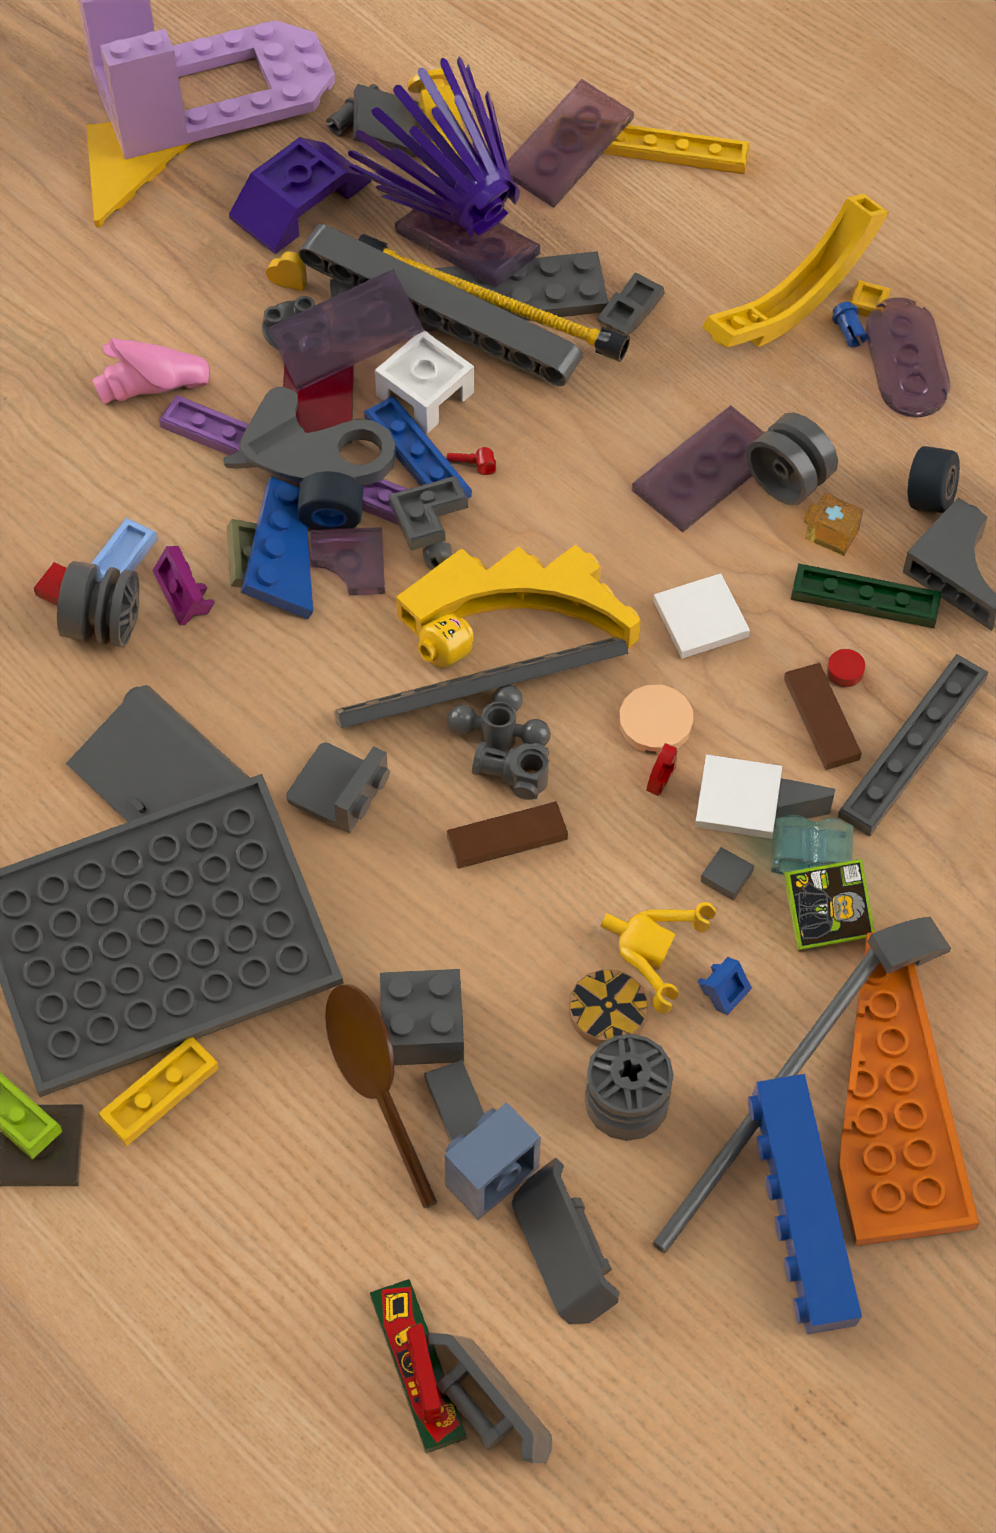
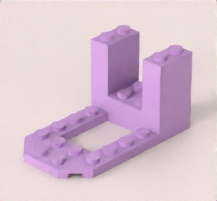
(141, 71)

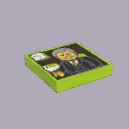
(829, 904)

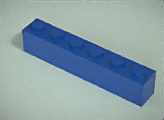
(805, 1205)

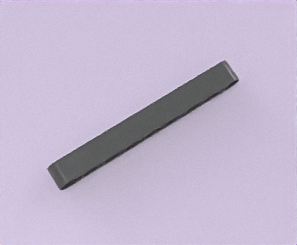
(446, 306)

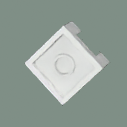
(425, 376)

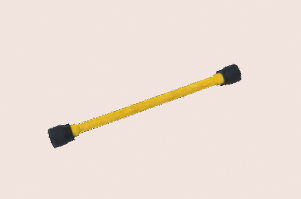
(606, 341)

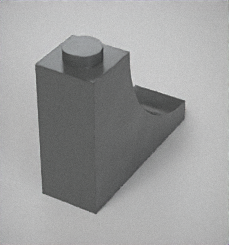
(947, 562)

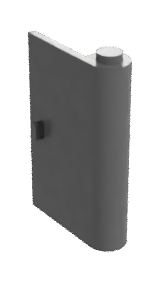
(151, 758)

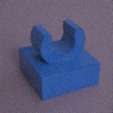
(726, 985)

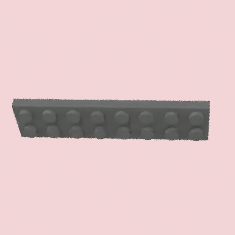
(551, 283)

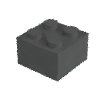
(423, 1015)

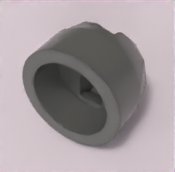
(436, 554)

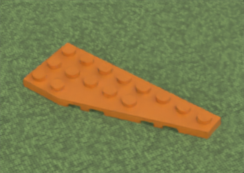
(898, 1133)

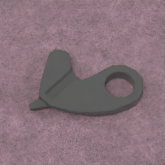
(284, 449)

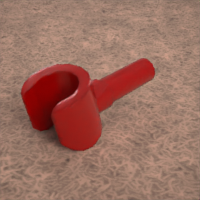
(483, 459)

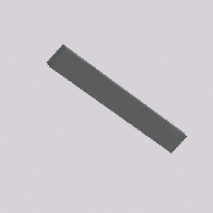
(480, 682)

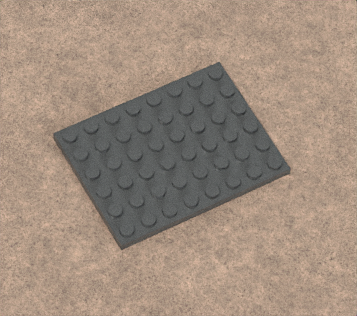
(157, 935)

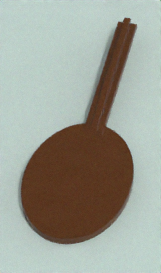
(367, 1063)

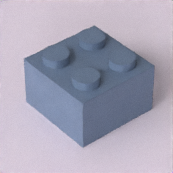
(491, 1159)

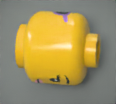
(445, 640)

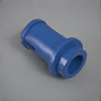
(846, 317)

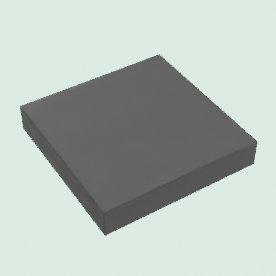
(367, 98)

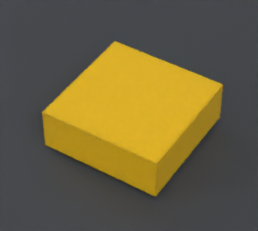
(867, 296)

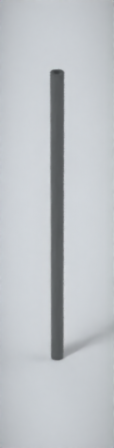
(748, 1127)

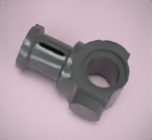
(512, 767)

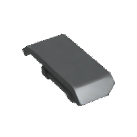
(564, 1246)
(518, 1415)

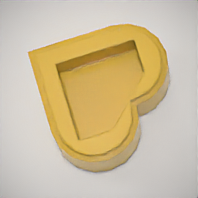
(288, 271)

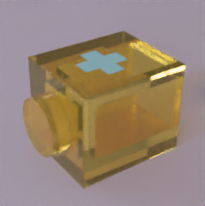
(833, 523)

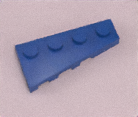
(280, 553)

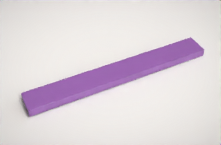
(225, 436)

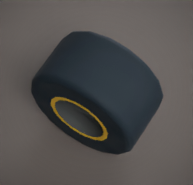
(933, 479)

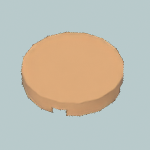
(655, 717)

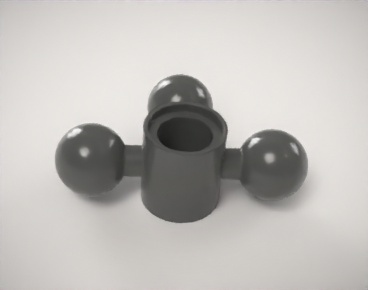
(499, 721)

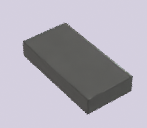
(454, 1099)

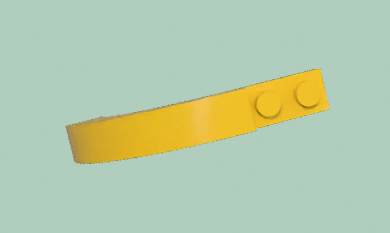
(807, 284)

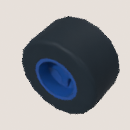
(330, 501)

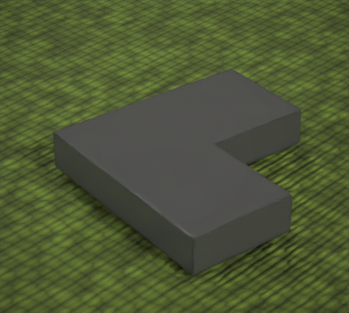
(419, 510)

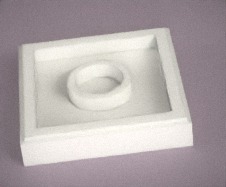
(701, 616)
(738, 796)

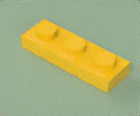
(158, 1091)

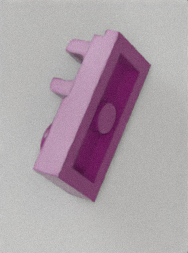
(179, 586)

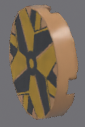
(607, 1005)

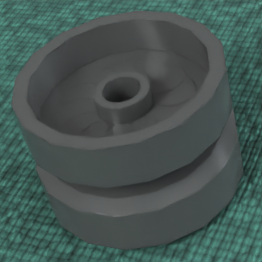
(792, 458)

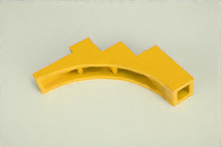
(517, 582)

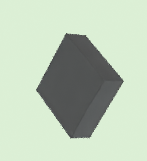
(727, 873)

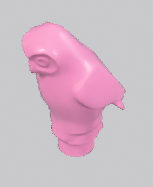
(148, 370)

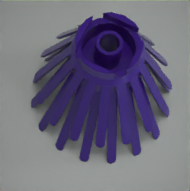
(471, 184)

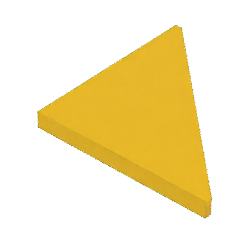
(117, 178)

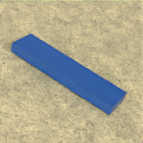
(412, 445)

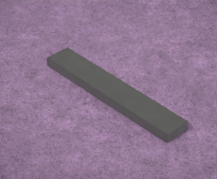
(912, 745)

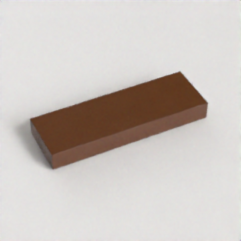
(822, 716)
(507, 834)

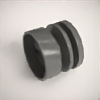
(96, 603)
(625, 1107)

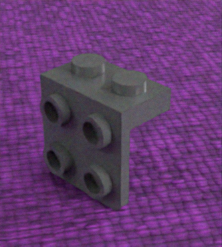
(339, 785)

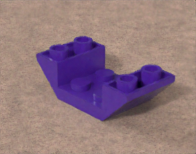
(289, 187)

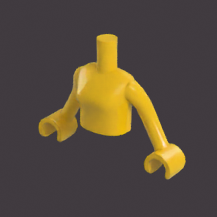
(646, 943)

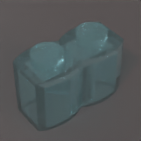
(808, 844)

